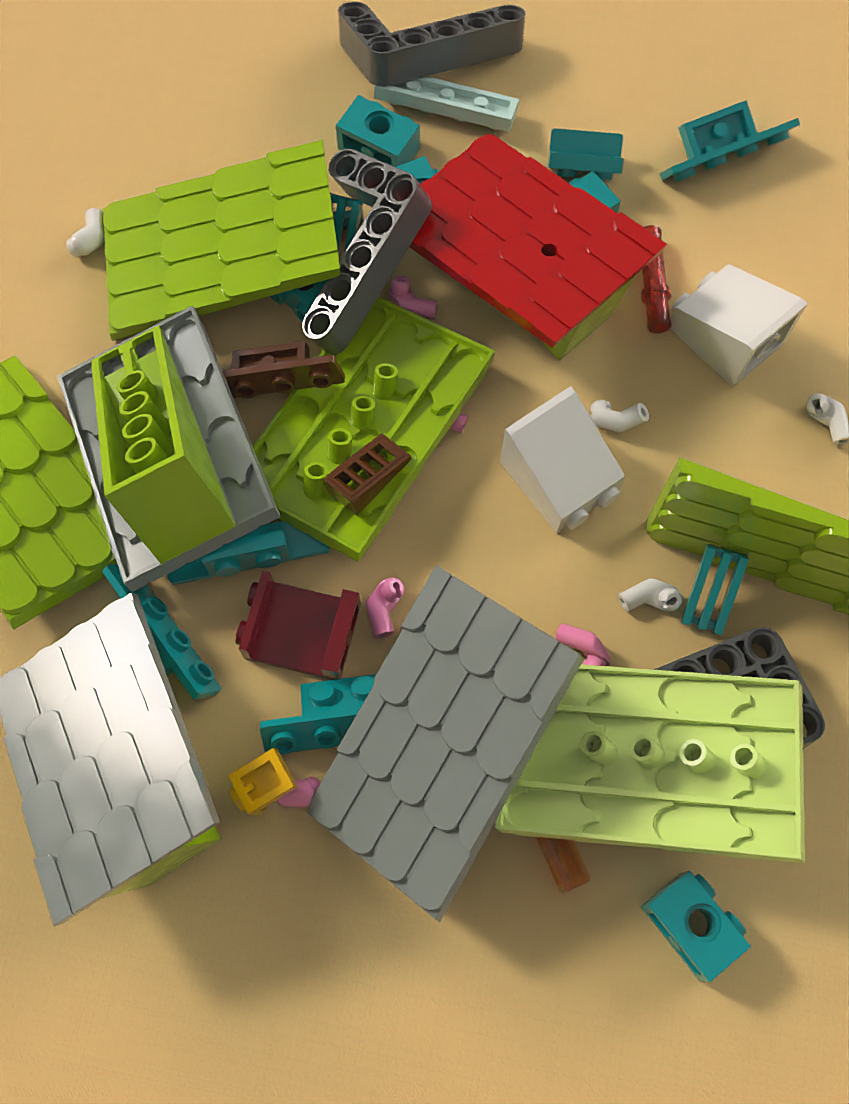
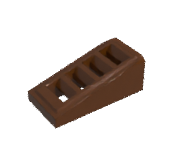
(348, 471)

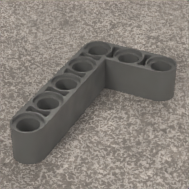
(427, 48)
(375, 251)
(744, 662)

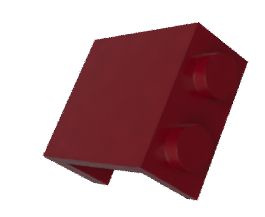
(298, 628)

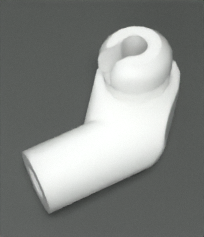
(90, 237)
(830, 414)
(617, 421)

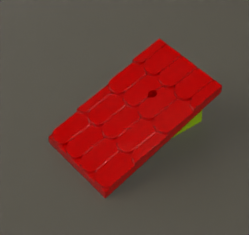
(531, 243)

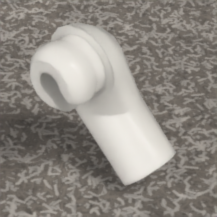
(652, 593)

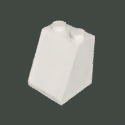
(735, 321)
(561, 461)

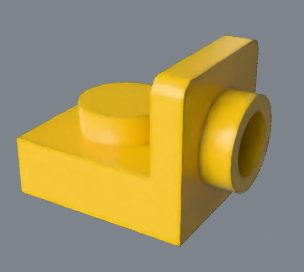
(261, 782)

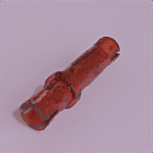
(656, 291)

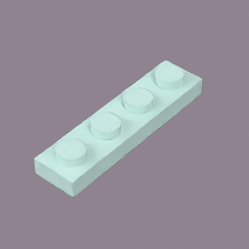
(453, 101)

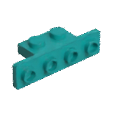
(720, 134)
(258, 549)
(171, 642)
(325, 717)

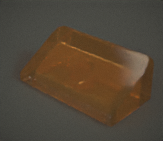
(564, 863)

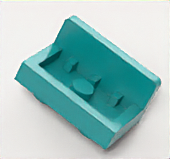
(585, 151)

